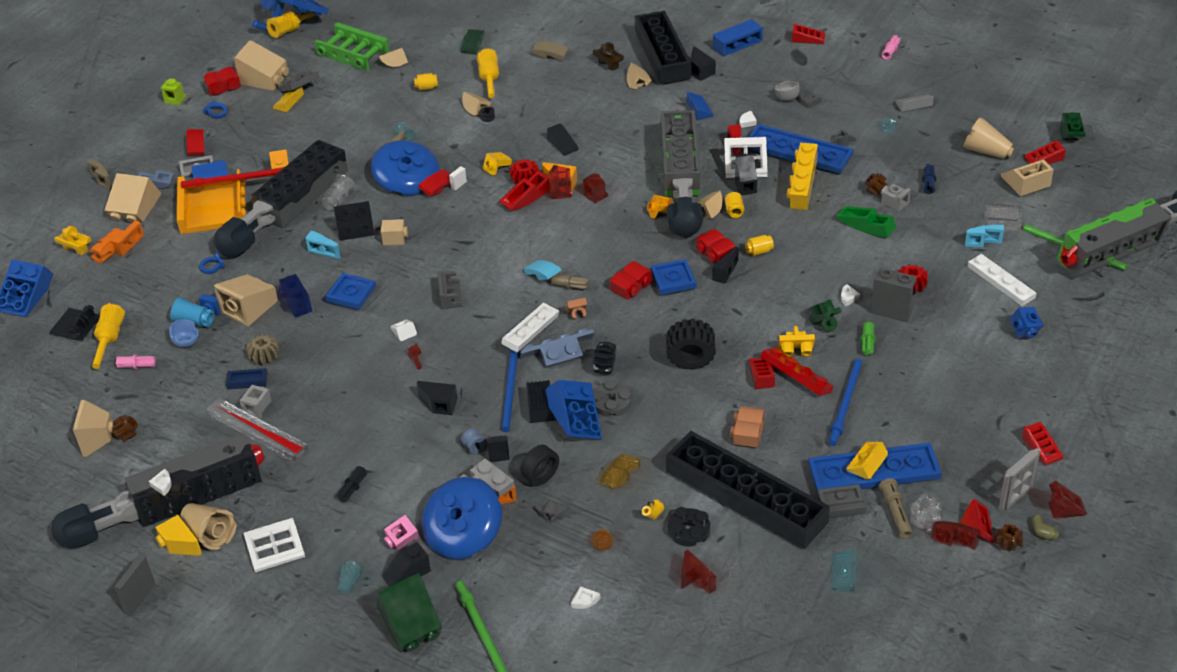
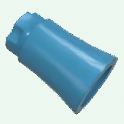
(190, 311)

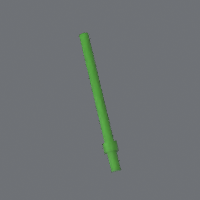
(1057, 240)
(468, 602)

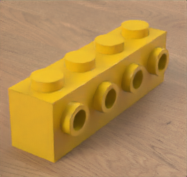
(803, 177)

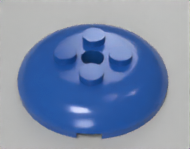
(403, 166)
(476, 526)

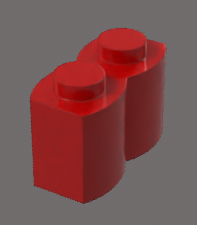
(222, 81)
(713, 245)
(630, 280)

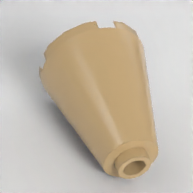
(988, 140)
(209, 524)

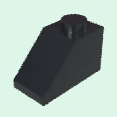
(407, 563)

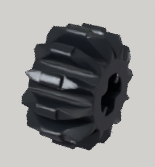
(604, 358)

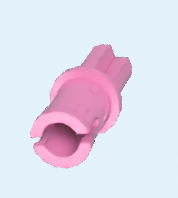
(891, 47)
(135, 361)

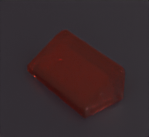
(560, 182)

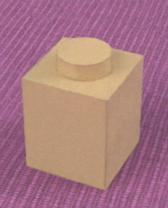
(393, 232)

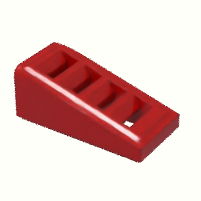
(807, 35)
(734, 131)
(1051, 153)
(761, 373)
(1036, 432)

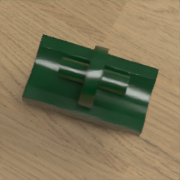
(824, 312)

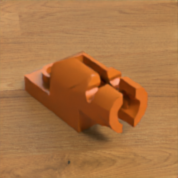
(117, 242)

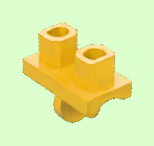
(73, 239)
(796, 340)

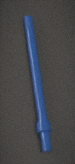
(837, 427)

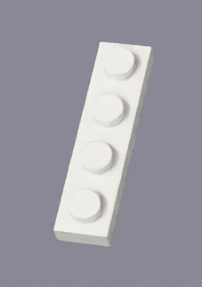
(1002, 280)
(530, 327)

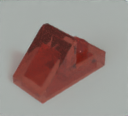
(1065, 502)
(696, 571)

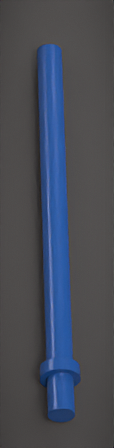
(509, 391)

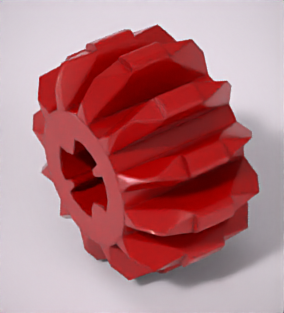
(523, 169)
(920, 273)

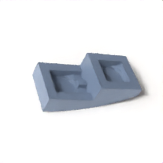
(160, 179)

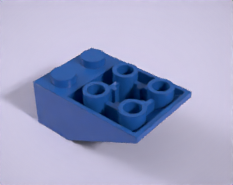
(23, 287)
(574, 408)

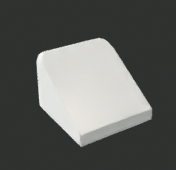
(404, 330)

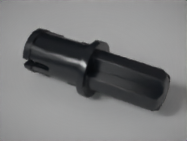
(352, 484)

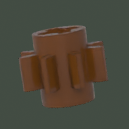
(875, 183)
(125, 427)
(1009, 537)

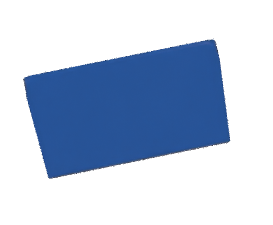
(700, 106)
(210, 169)

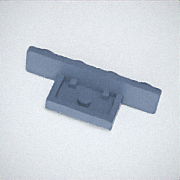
(558, 350)

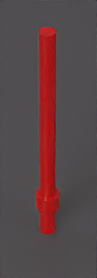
(199, 182)

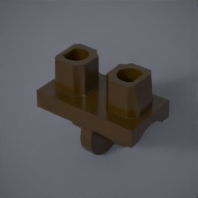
(608, 55)

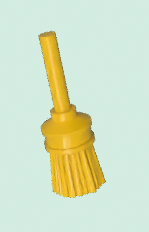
(286, 23)
(488, 68)
(107, 329)

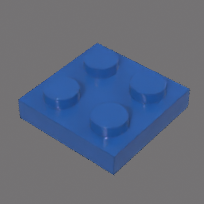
(673, 277)
(350, 291)

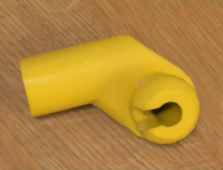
(653, 510)

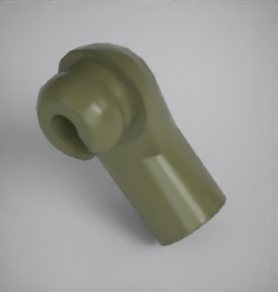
(1043, 530)

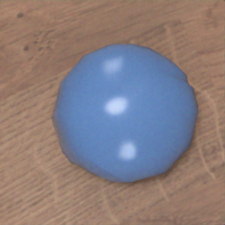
(183, 333)

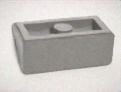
(915, 102)
(185, 165)

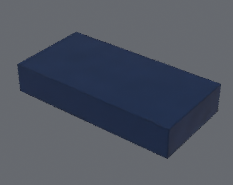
(245, 378)

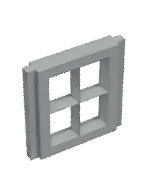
(1015, 488)

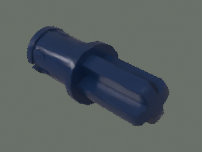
(929, 178)

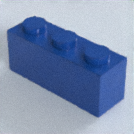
(737, 37)

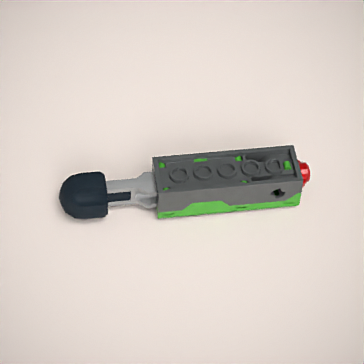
(681, 170)
(1116, 235)

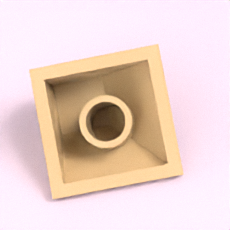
(92, 427)

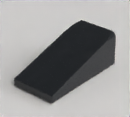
(561, 139)
(724, 267)

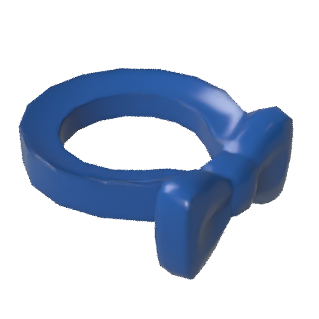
(213, 104)
(219, 265)

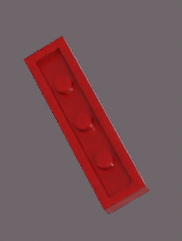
(798, 372)

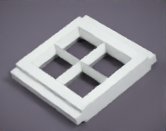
(745, 142)
(277, 558)

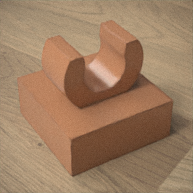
(577, 305)

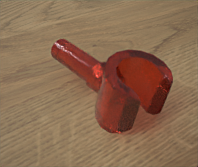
(414, 351)

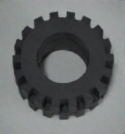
(690, 344)

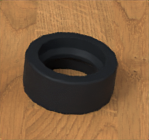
(534, 459)

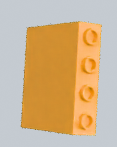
(210, 205)

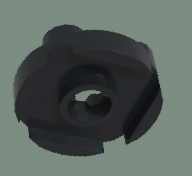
(688, 516)

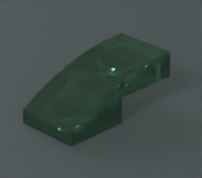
(472, 41)

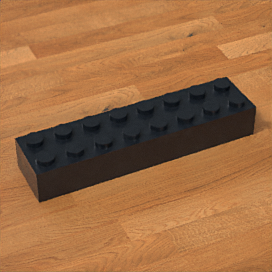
(748, 489)

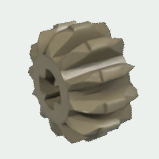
(262, 349)

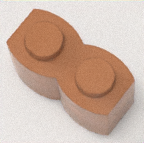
(748, 426)

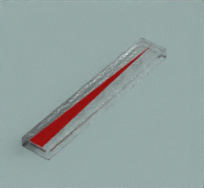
(257, 429)

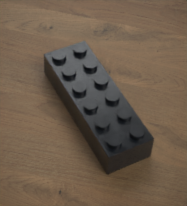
(662, 47)

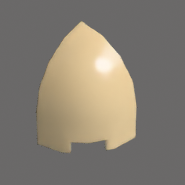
(394, 58)
(637, 77)
(473, 103)
(711, 204)

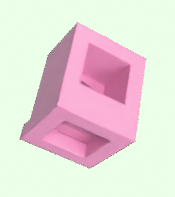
(401, 526)

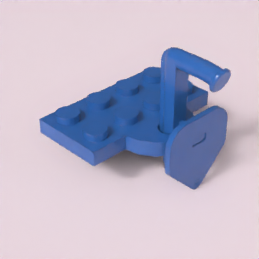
(278, 6)

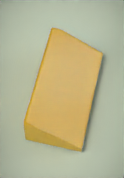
(289, 99)
(868, 459)

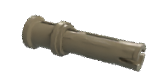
(894, 500)

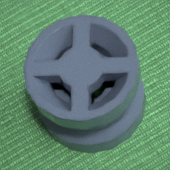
(473, 441)

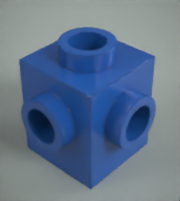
(1026, 322)

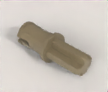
(569, 281)

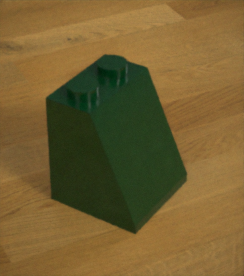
(409, 613)

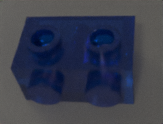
(295, 295)

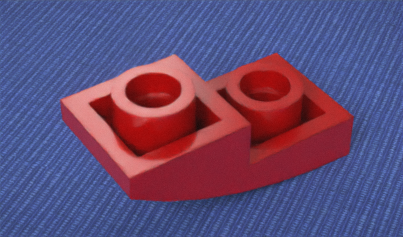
(195, 142)
(434, 183)

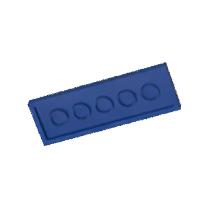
(784, 144)
(902, 463)

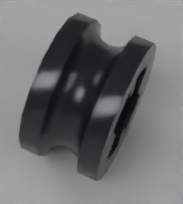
(487, 114)

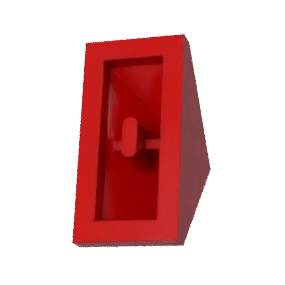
(979, 518)

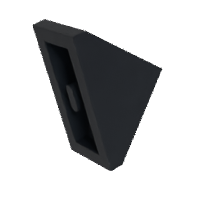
(498, 448)

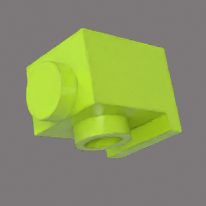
(170, 89)

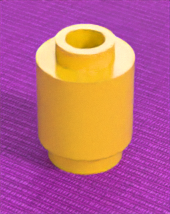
(426, 81)
(734, 204)
(759, 245)

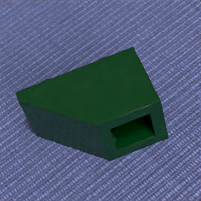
(1071, 126)

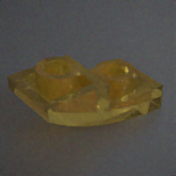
(619, 470)

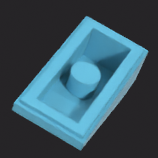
(322, 245)

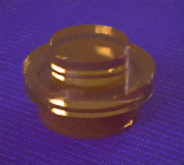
(602, 540)

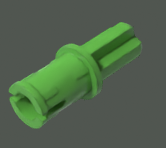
(868, 338)

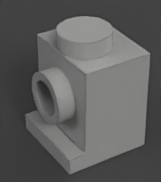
(895, 197)
(255, 400)

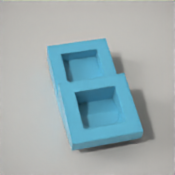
(984, 234)
(542, 269)

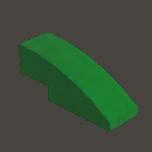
(867, 221)

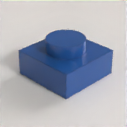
(210, 302)

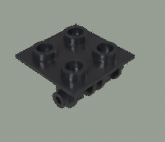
(354, 220)
(76, 323)

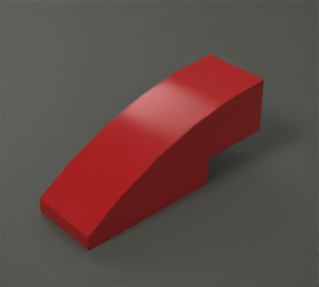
(526, 191)

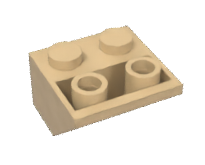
(1029, 177)

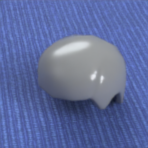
(787, 90)

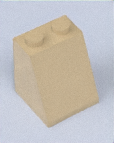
(260, 67)
(131, 198)
(245, 298)

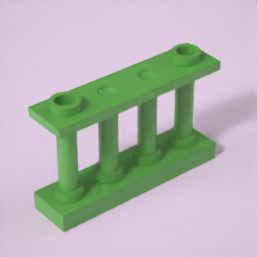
(352, 36)

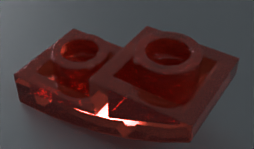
(948, 532)

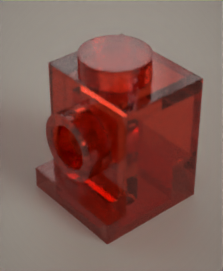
(594, 188)

